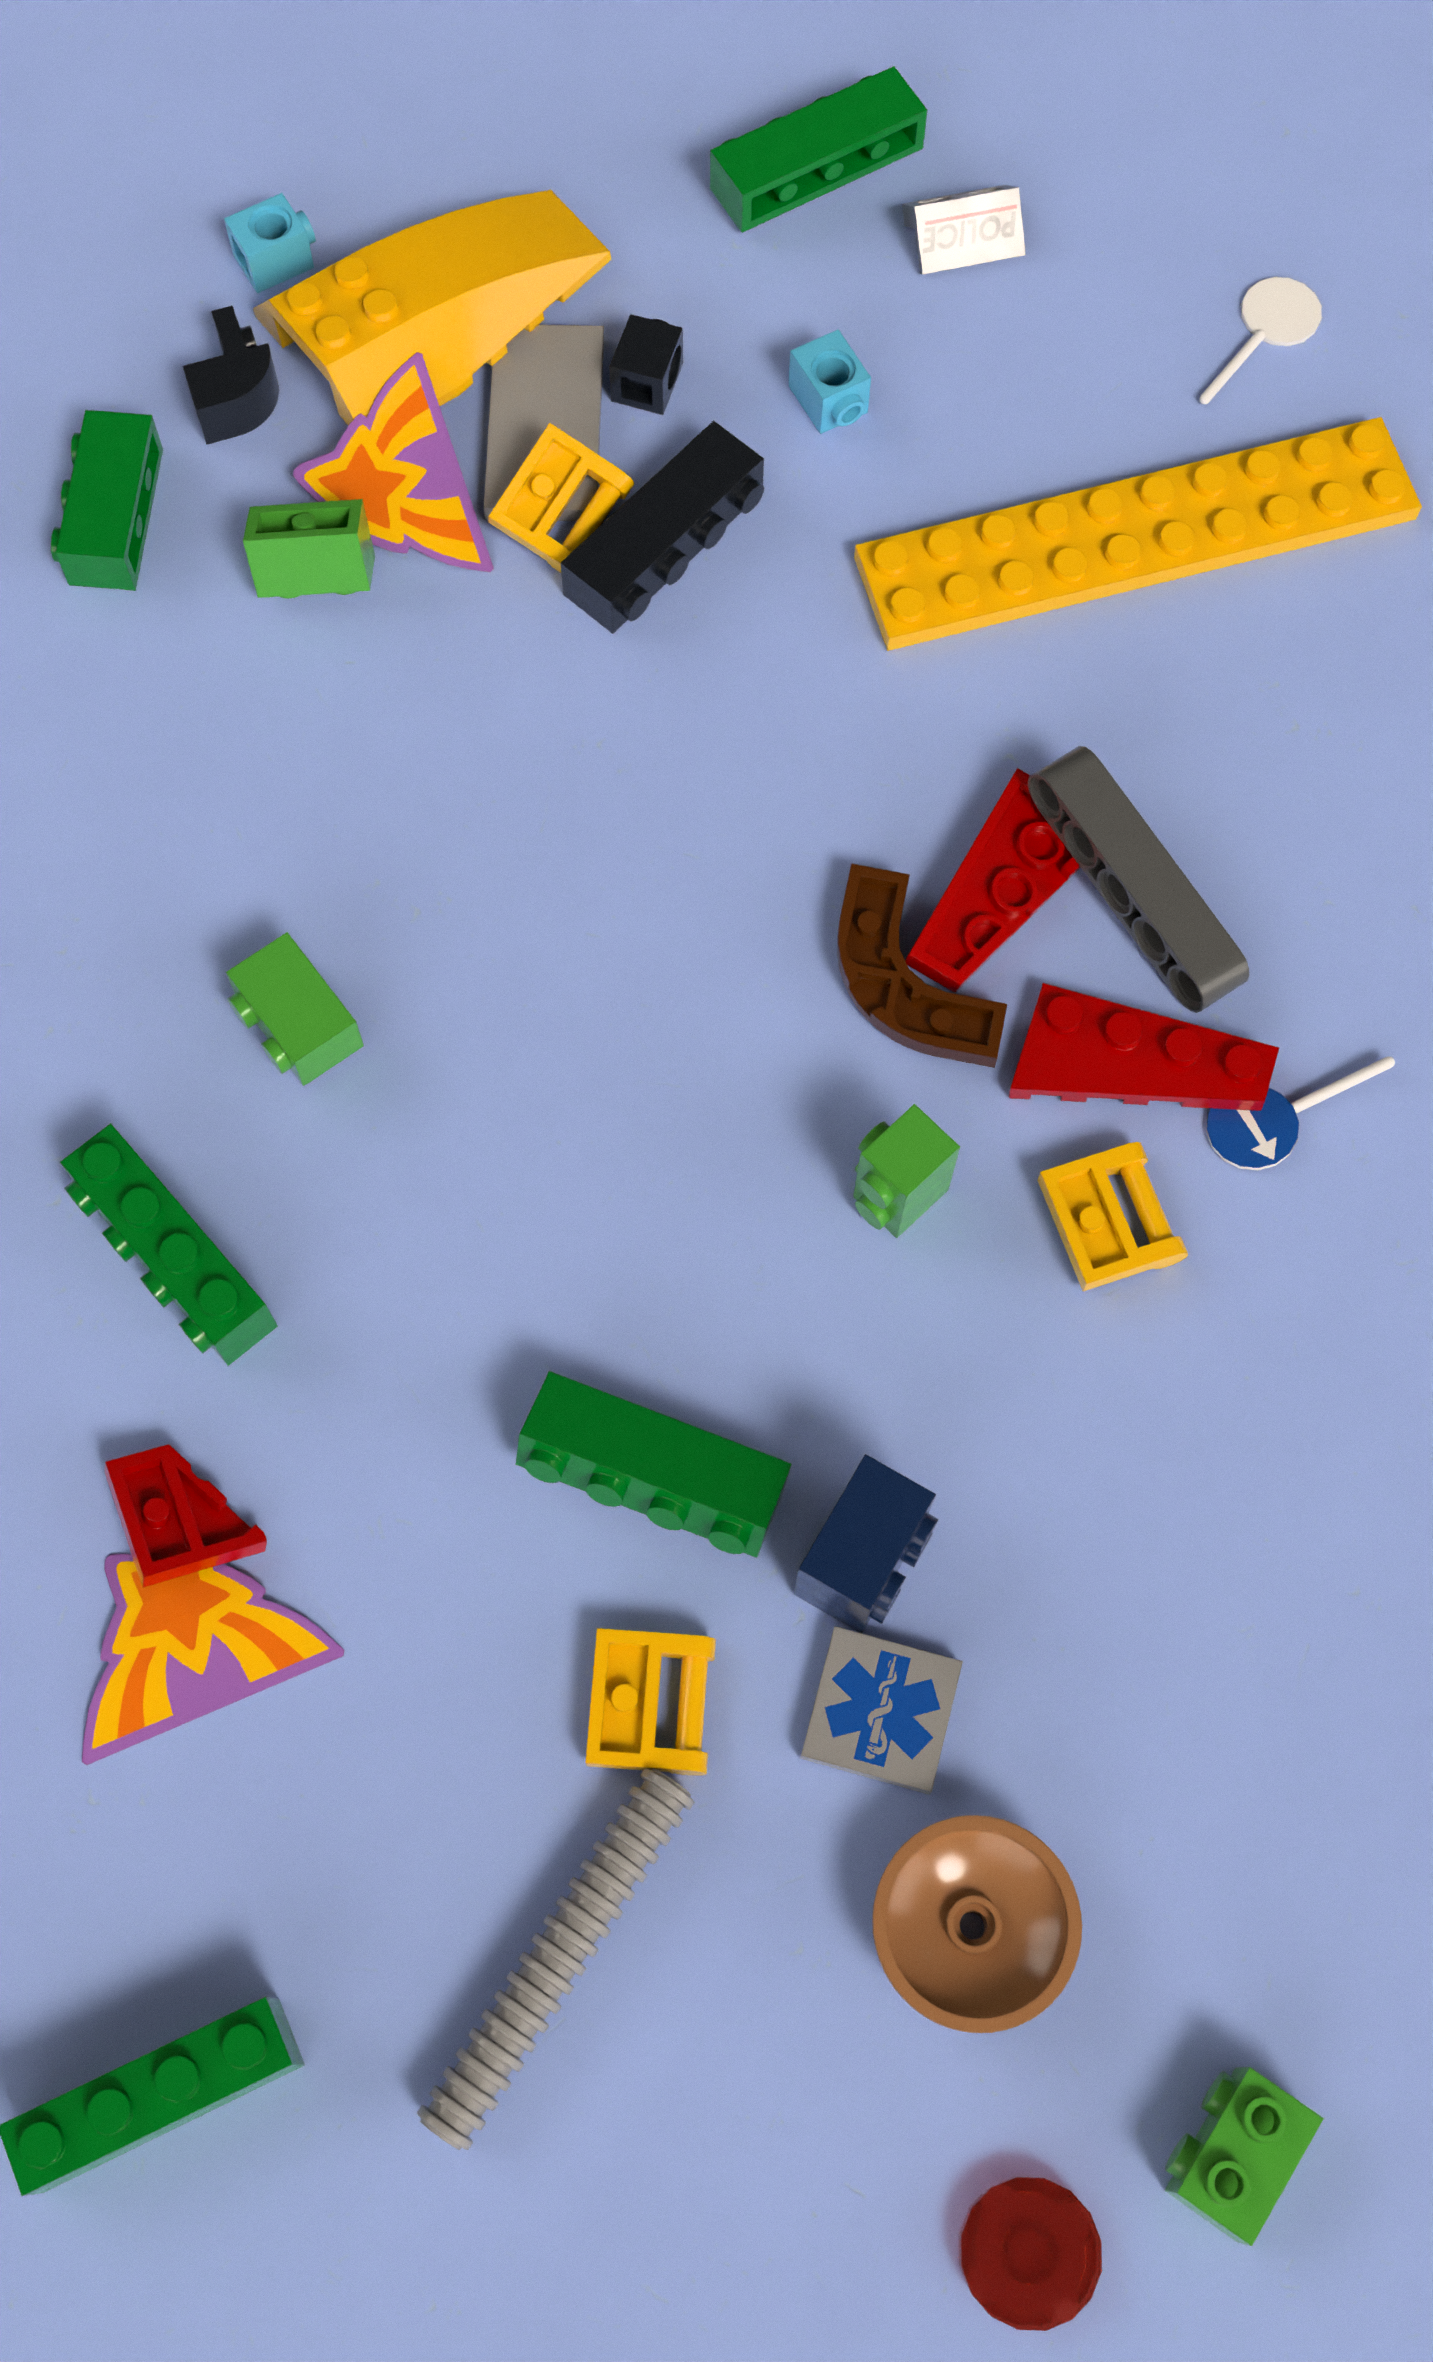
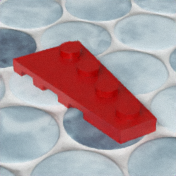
(995, 891)
(1115, 1051)

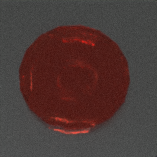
(1030, 2253)

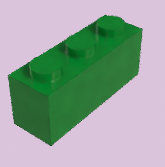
(108, 500)

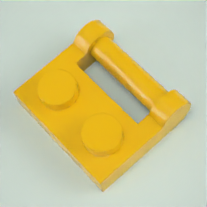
(545, 489)
(1093, 1220)
(628, 1698)

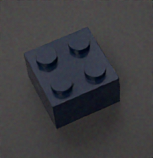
(863, 1544)

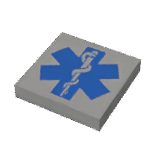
(882, 1710)

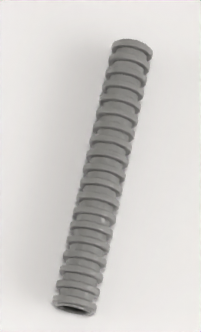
(555, 1959)

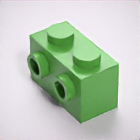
(309, 548)
(294, 1010)
(903, 1170)
(1241, 2153)

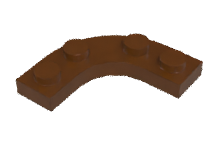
(891, 993)

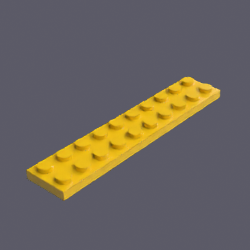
(1135, 533)

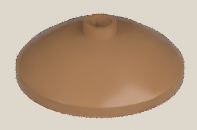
(1026, 1913)

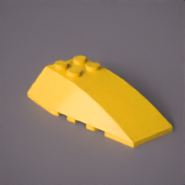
(439, 290)

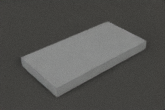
(544, 380)

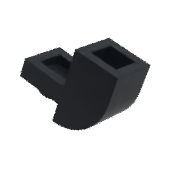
(234, 389)

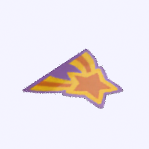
(404, 473)
(190, 1651)

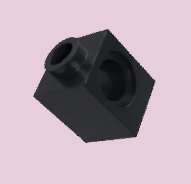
(646, 364)

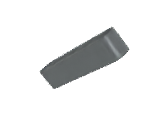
(1138, 879)

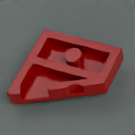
(174, 1517)

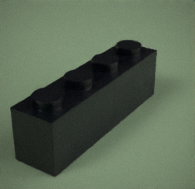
(663, 527)

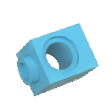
(271, 242)
(829, 381)

